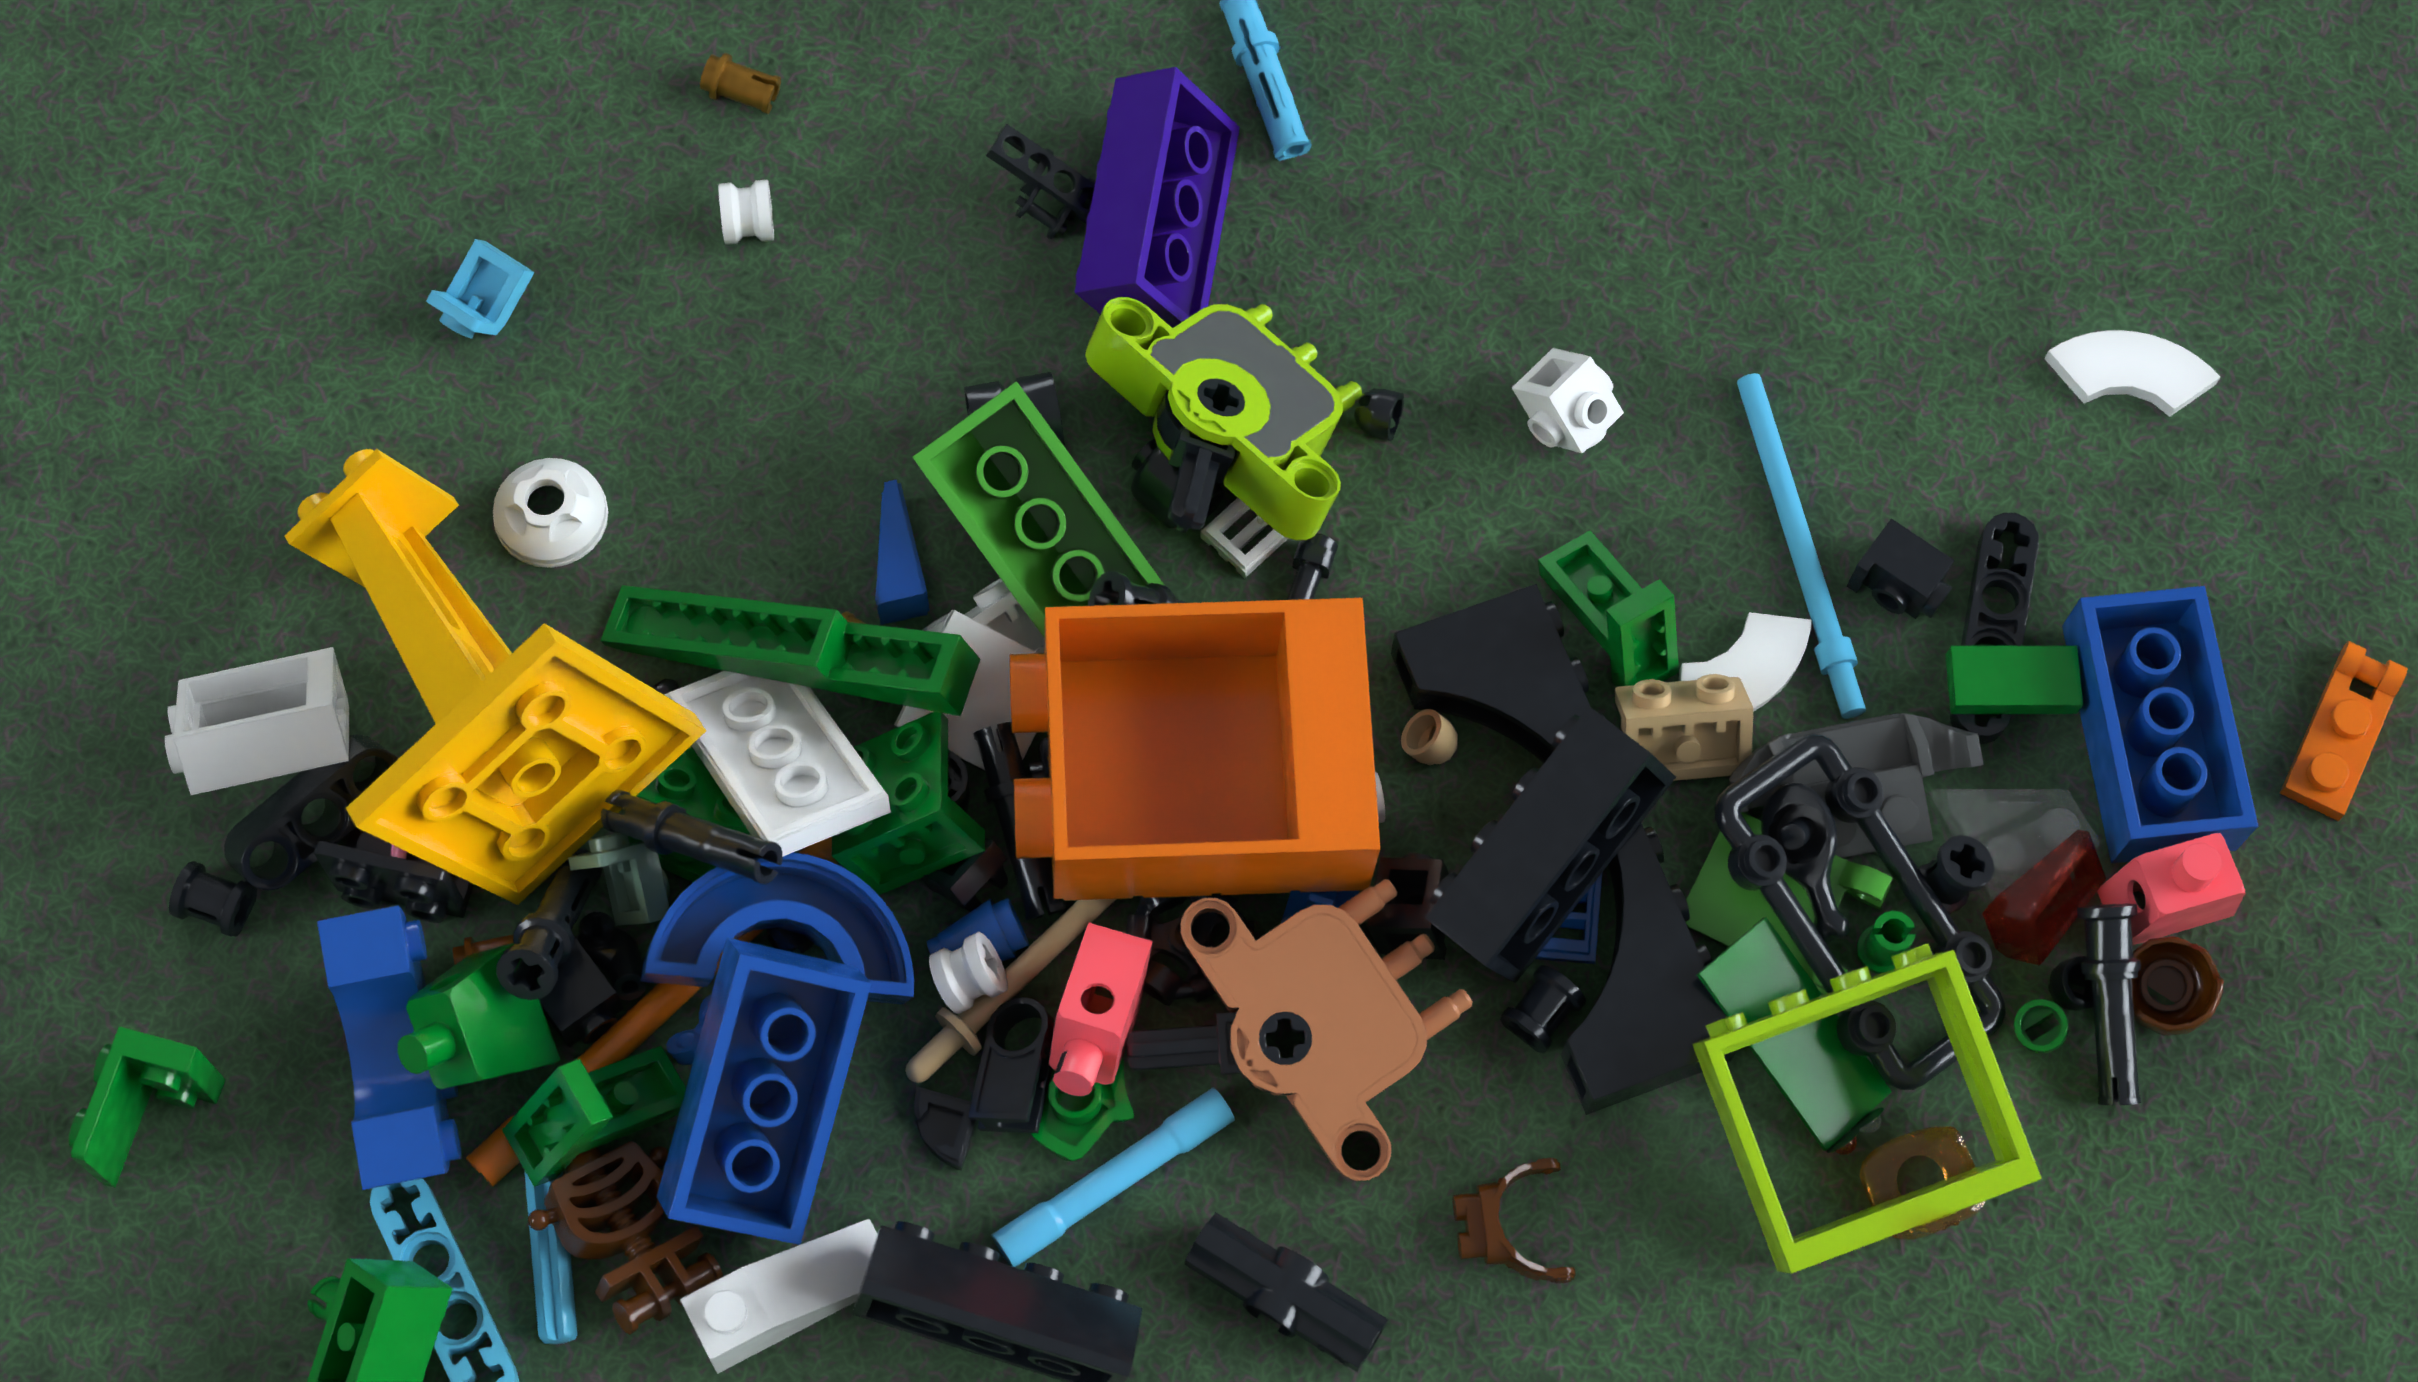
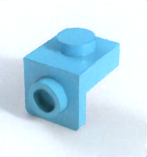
(482, 291)

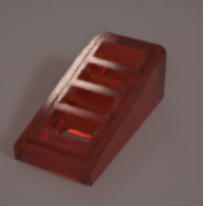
(2044, 901)

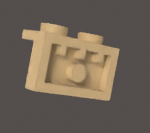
(1690, 725)

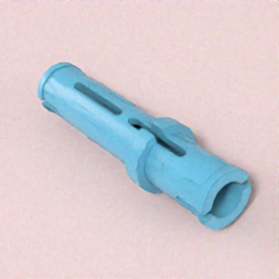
(1257, 52)

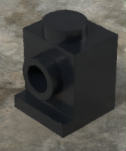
(1903, 572)
(1401, 920)

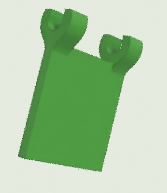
(1727, 911)

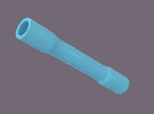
(1051, 1218)

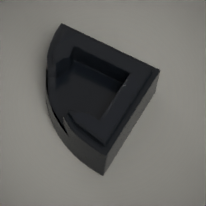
(944, 1125)

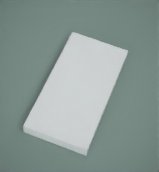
(781, 759)

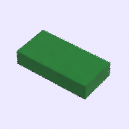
(2014, 680)

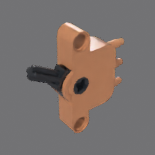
(1331, 989)

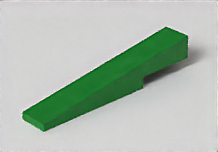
(796, 646)

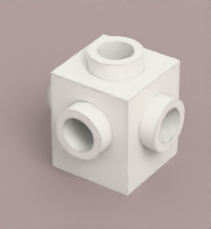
(1568, 400)

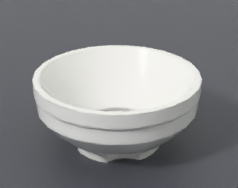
(554, 537)

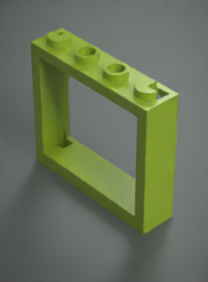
(2013, 1161)

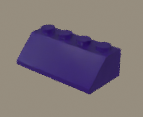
(1158, 197)

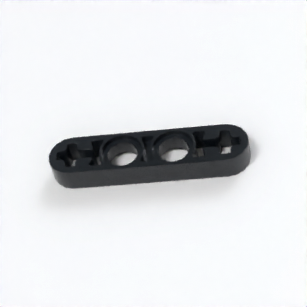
(1994, 628)

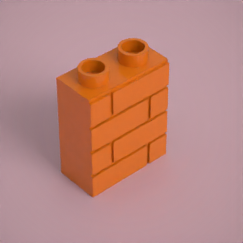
(1199, 749)

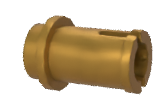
(739, 83)

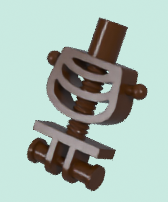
(595, 1181)

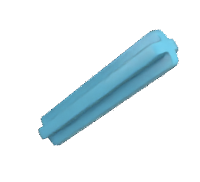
(551, 1275)

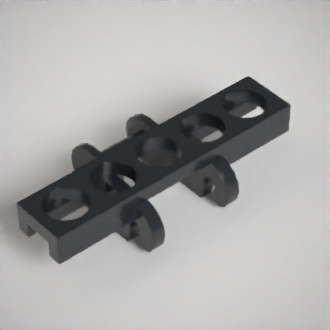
(1034, 181)

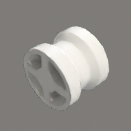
(746, 212)
(968, 972)

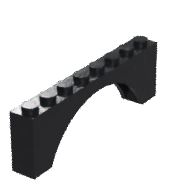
(1512, 674)

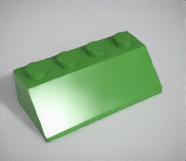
(1029, 506)

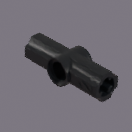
(1286, 1291)

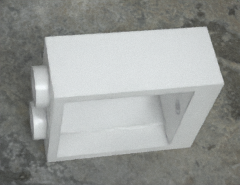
(259, 721)

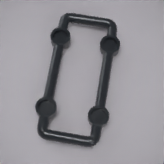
(1760, 864)

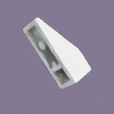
(779, 1294)

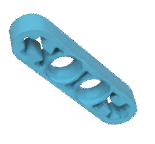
(456, 1276)

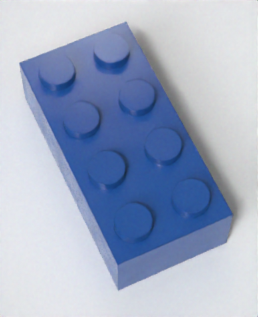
(2159, 721)
(763, 1091)

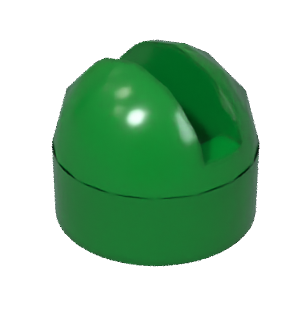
(2034, 1014)

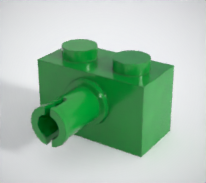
(377, 1322)

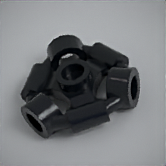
(1167, 939)

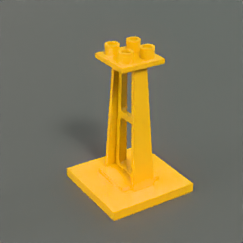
(518, 737)

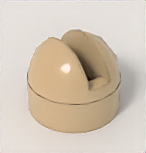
(1429, 738)

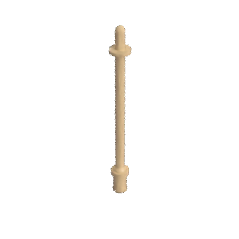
(961, 1028)

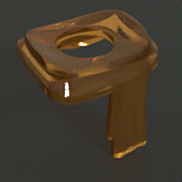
(1940, 1144)

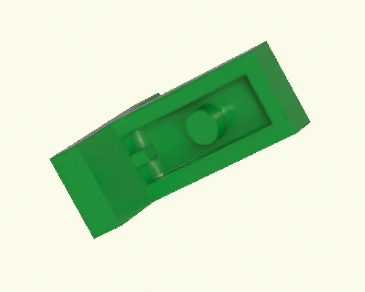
(1627, 621)
(586, 1110)

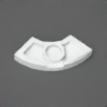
(2132, 365)
(1761, 657)

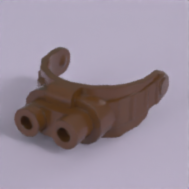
(1484, 1232)

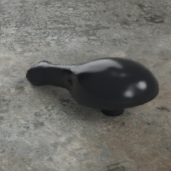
(1808, 835)

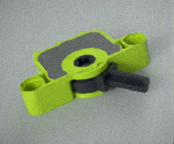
(1228, 408)

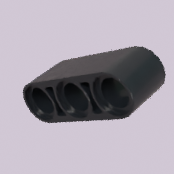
(280, 817)

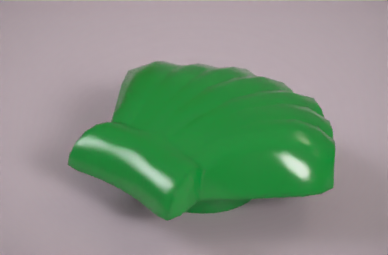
(1075, 1123)

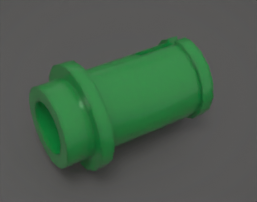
(1884, 940)

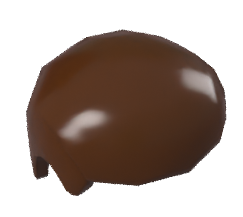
(2181, 974)

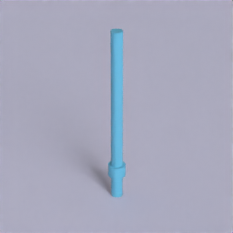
(1834, 652)

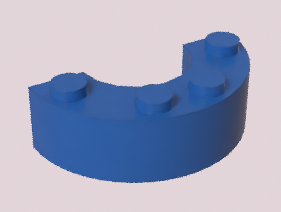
(806, 898)
(399, 1115)

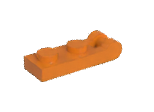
(2342, 732)

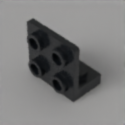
(370, 875)

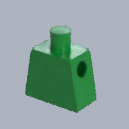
(473, 1027)

